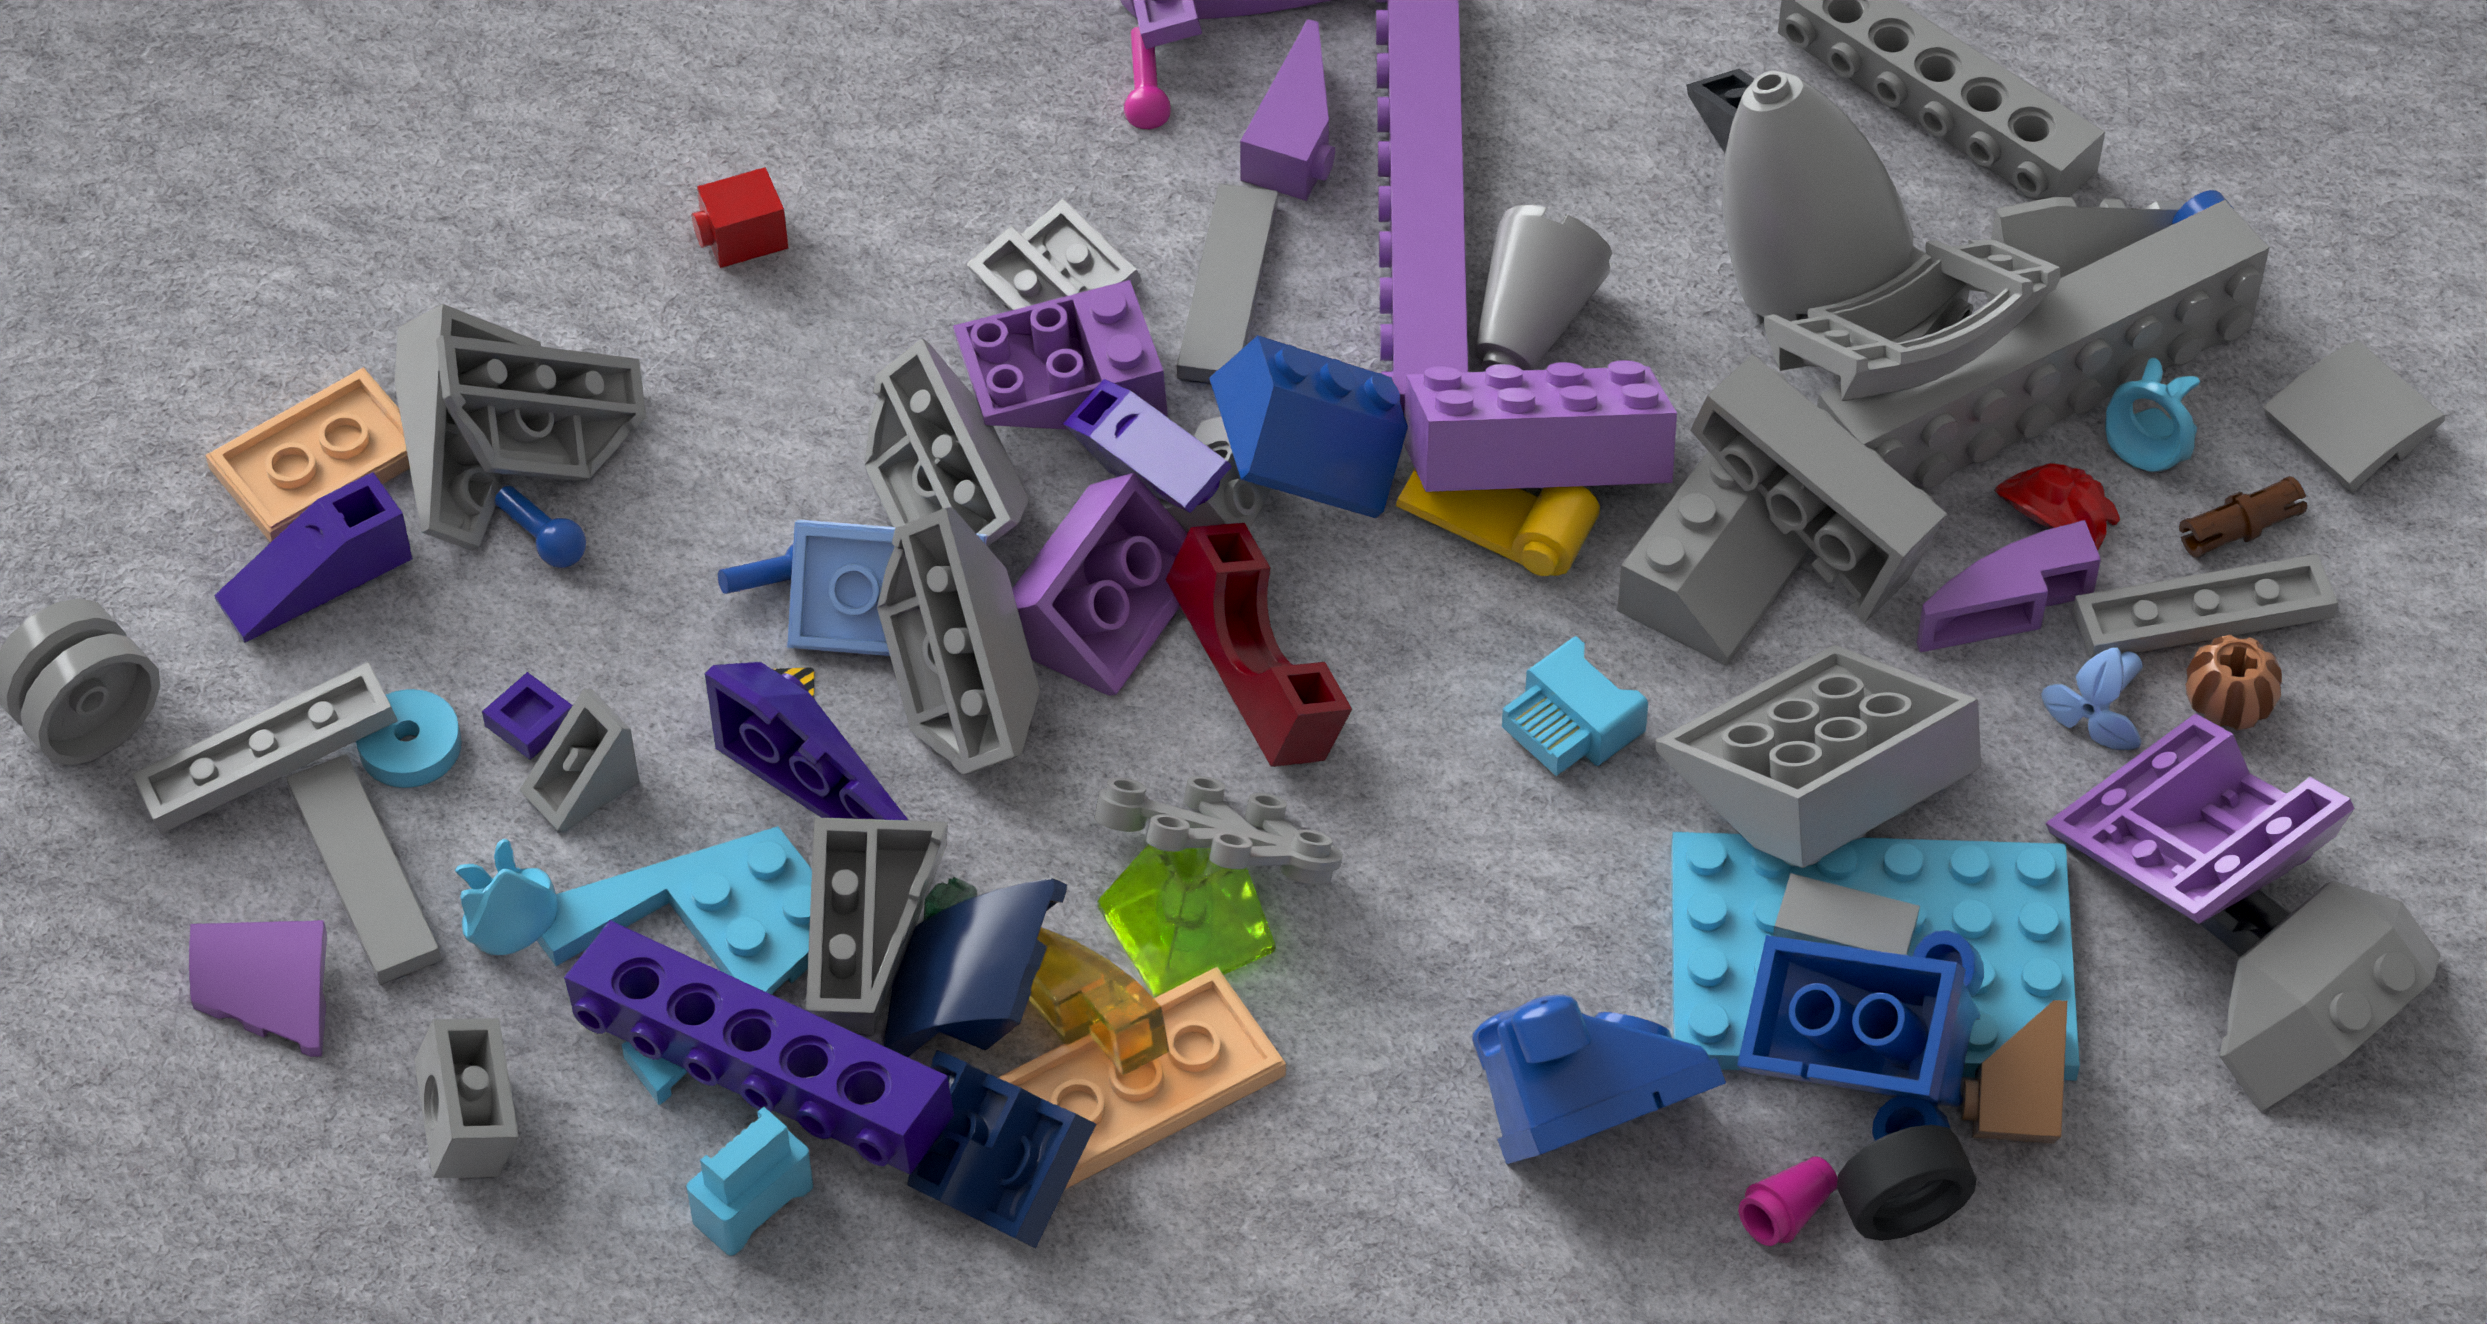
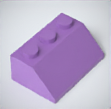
(1100, 585)

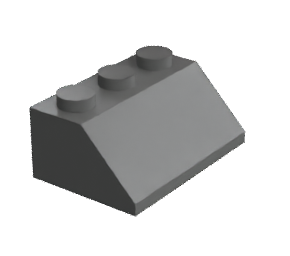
(1709, 564)

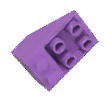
(1048, 357)

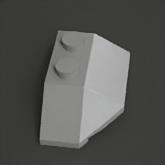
(539, 406)
(936, 451)
(957, 643)
(2321, 988)

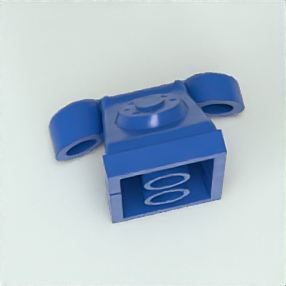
(1868, 1022)
(1578, 1074)

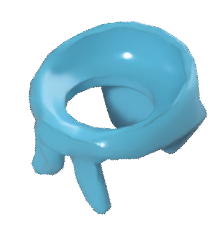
(2149, 437)
(509, 909)

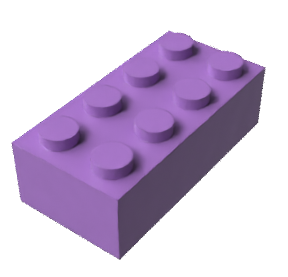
(1539, 427)

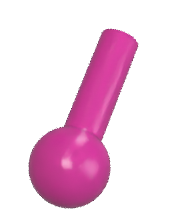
(1147, 104)

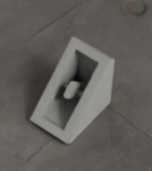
(583, 764)

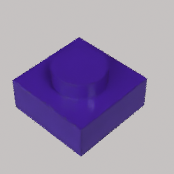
(526, 715)

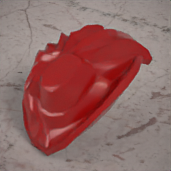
(2060, 496)

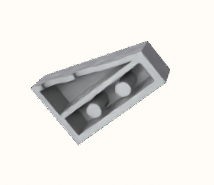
(863, 911)

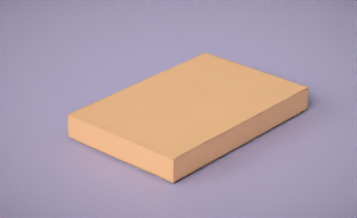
(312, 452)

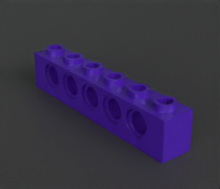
(661, 997)

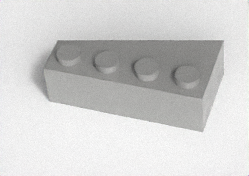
(1819, 482)

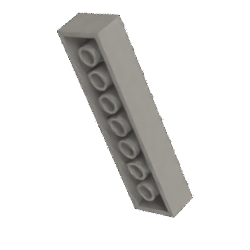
(2074, 348)

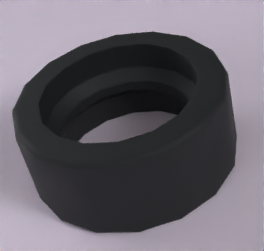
(1906, 1182)

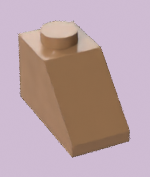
(2022, 1083)

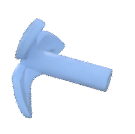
(2100, 684)

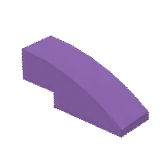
(2011, 588)

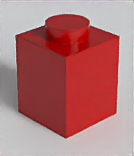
(740, 218)

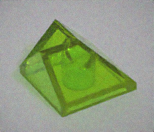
(1185, 917)

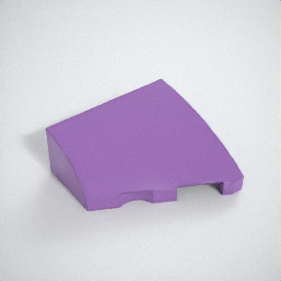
(262, 977)

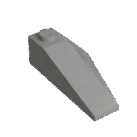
(2077, 235)

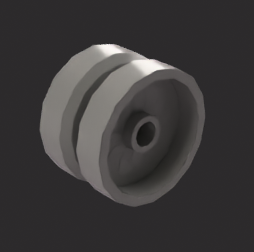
(76, 681)

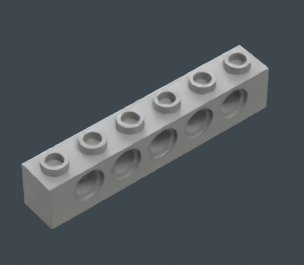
(1950, 91)

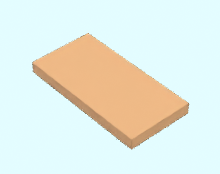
(1211, 1062)

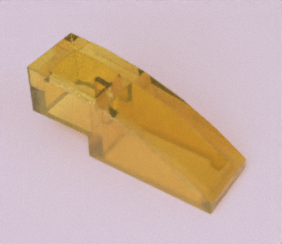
(1092, 996)

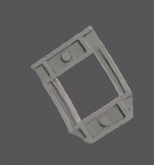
(1857, 333)

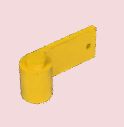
(1531, 530)

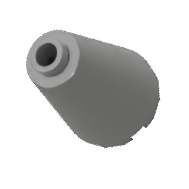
(1537, 284)

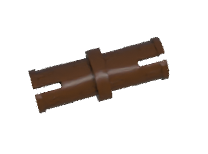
(2243, 516)

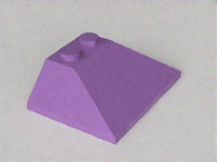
(2197, 823)

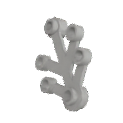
(1233, 841)

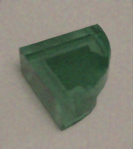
(947, 895)

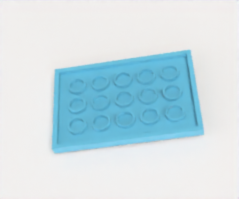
(1994, 894)

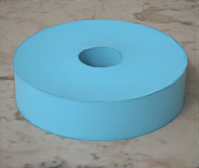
(421, 759)

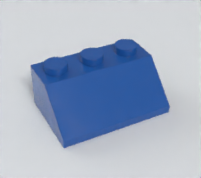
(1311, 425)

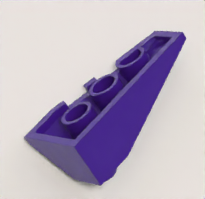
(789, 742)

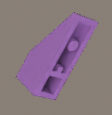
(1289, 134)

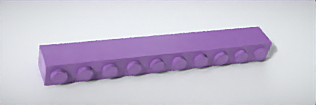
(1424, 189)

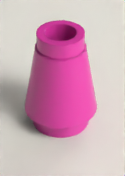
(1786, 1201)

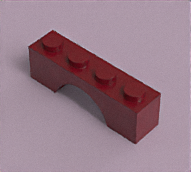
(1224, 593)

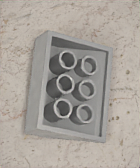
(1826, 752)

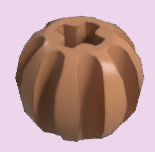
(2233, 682)

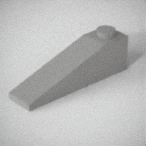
(448, 481)

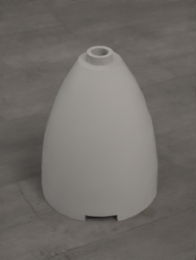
(1807, 202)

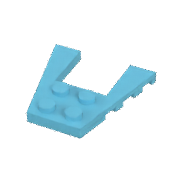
(738, 900)

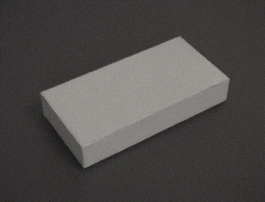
(1845, 917)

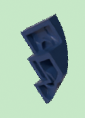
(971, 968)
(1001, 1152)

